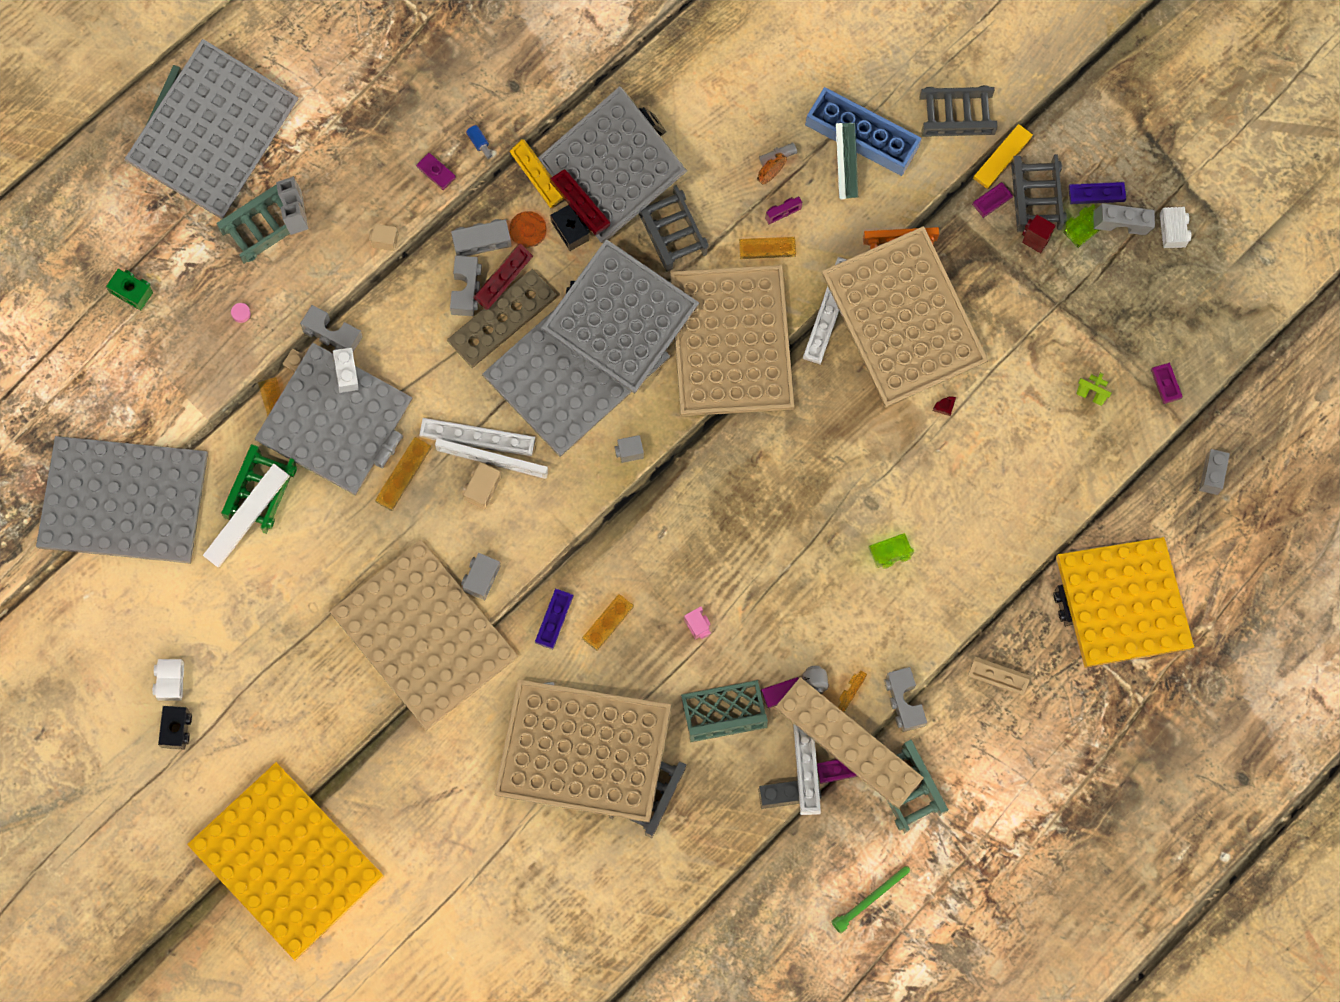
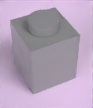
(629, 449)

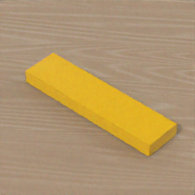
(1002, 156)
(536, 172)

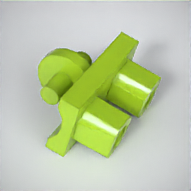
(1085, 386)

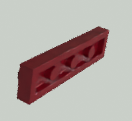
(580, 202)
(503, 276)

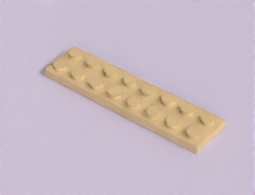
(849, 743)

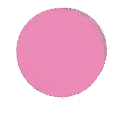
(240, 312)

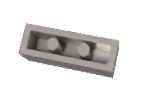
(481, 238)

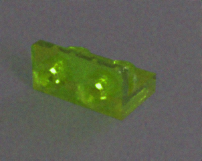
(1082, 227)
(891, 550)

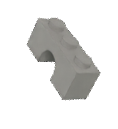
(293, 206)
(1137, 220)
(462, 301)
(315, 325)
(908, 716)

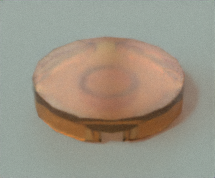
(771, 168)
(528, 229)

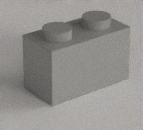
(1214, 472)
(481, 576)

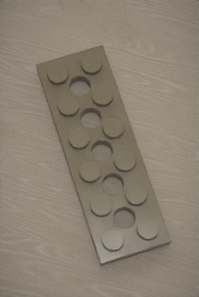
(502, 330)

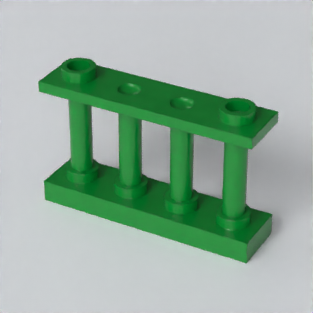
(247, 474)

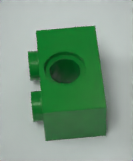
(121, 281)

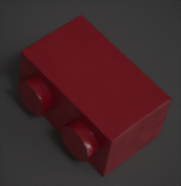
(1038, 233)

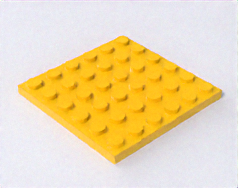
(1124, 602)

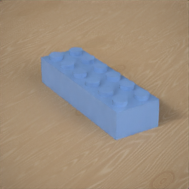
(875, 136)

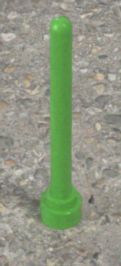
(841, 923)

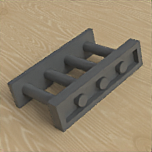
(963, 128)
(1022, 201)
(660, 242)
(667, 790)

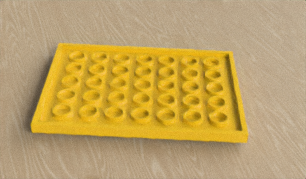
(285, 861)

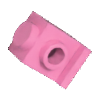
(697, 623)

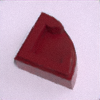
(945, 405)

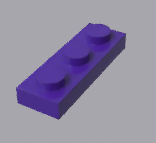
(1097, 193)
(554, 619)

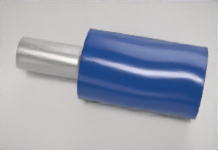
(479, 140)

